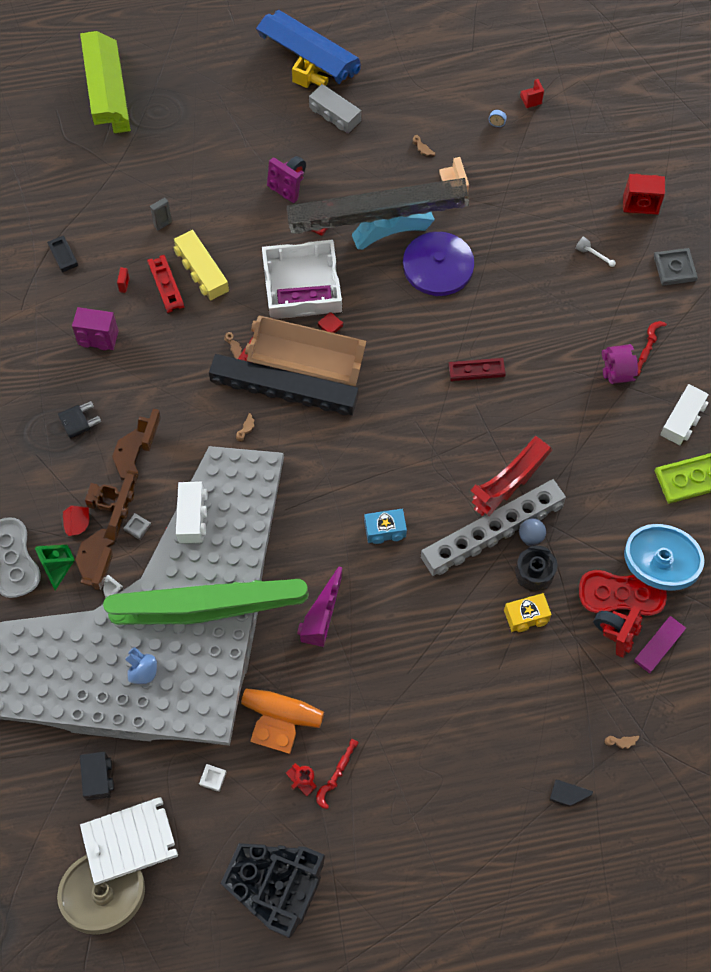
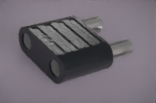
(75, 421)

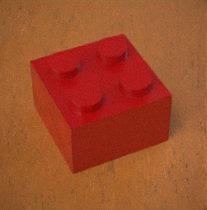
(644, 194)

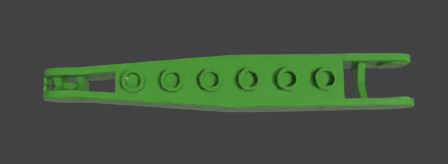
(203, 602)

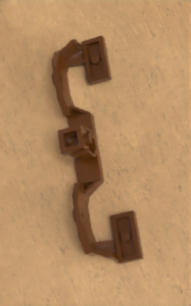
(95, 552)

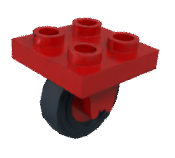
(620, 628)

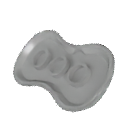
(17, 569)

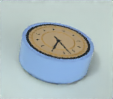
(497, 118)

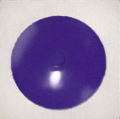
(438, 263)

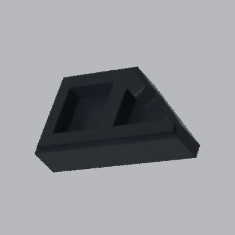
(568, 794)

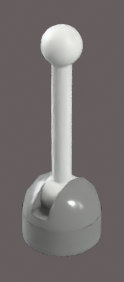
(584, 245)

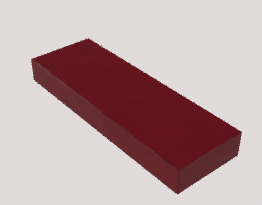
(476, 369)

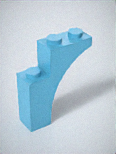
(372, 231)

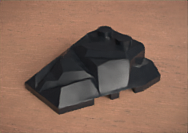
(275, 883)

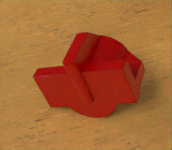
(302, 778)

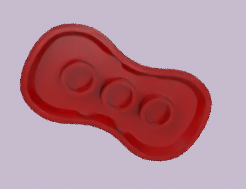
(611, 592)

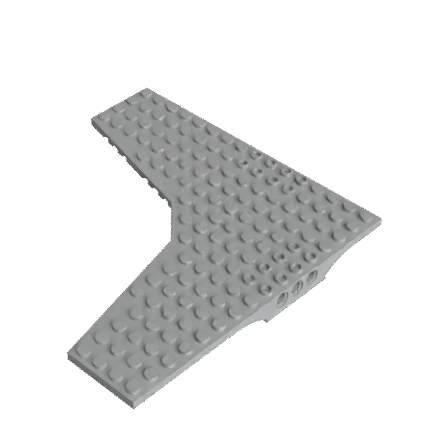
(74, 666)

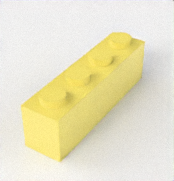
(201, 265)

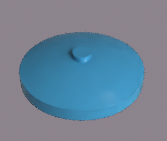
(664, 557)

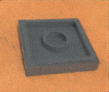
(675, 266)

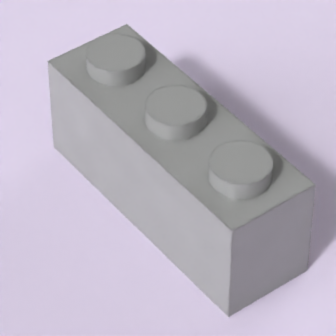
(334, 108)

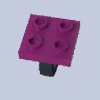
(286, 177)

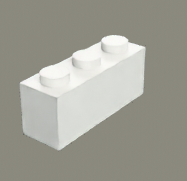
(685, 415)
(191, 512)

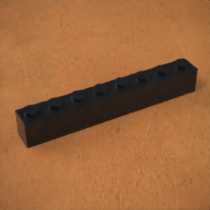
(283, 384)

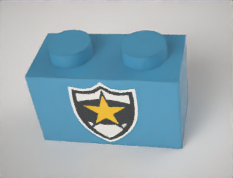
(385, 526)

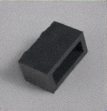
(96, 776)

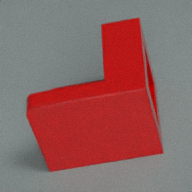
(533, 96)

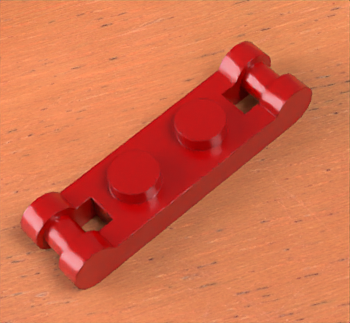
(165, 283)

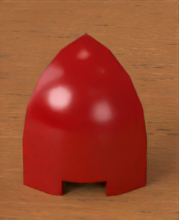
(75, 520)

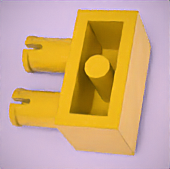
(306, 73)

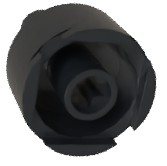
(537, 578)

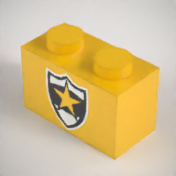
(527, 613)

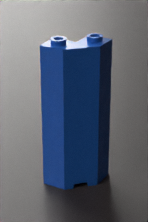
(309, 45)

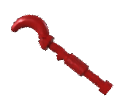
(651, 339)
(331, 784)

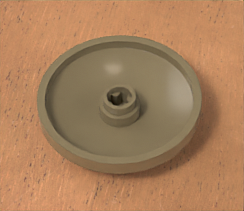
(100, 906)

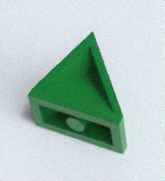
(56, 562)

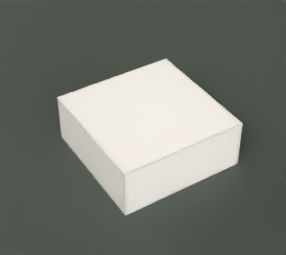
(212, 777)

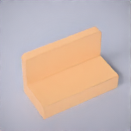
(454, 172)

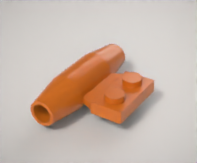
(279, 718)

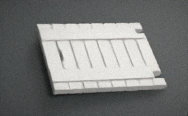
(128, 841)

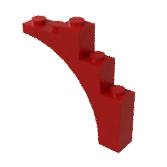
(518, 472)

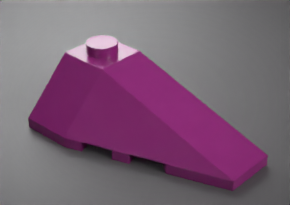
(318, 619)

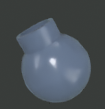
(532, 531)

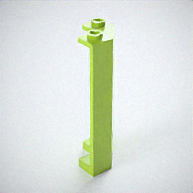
(105, 81)

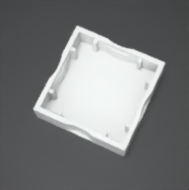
(299, 267)

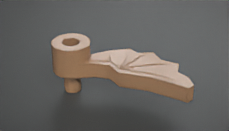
(423, 148)
(235, 346)
(247, 427)
(623, 742)

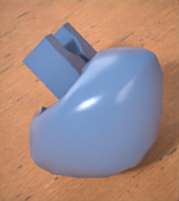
(143, 667)

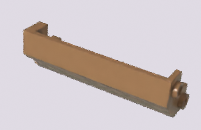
(305, 350)

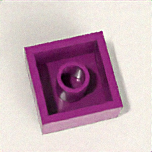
(95, 328)

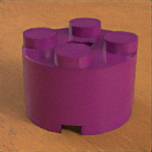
(619, 364)

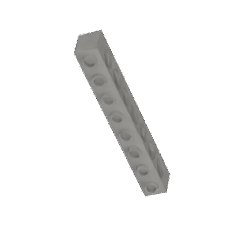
(437, 565)

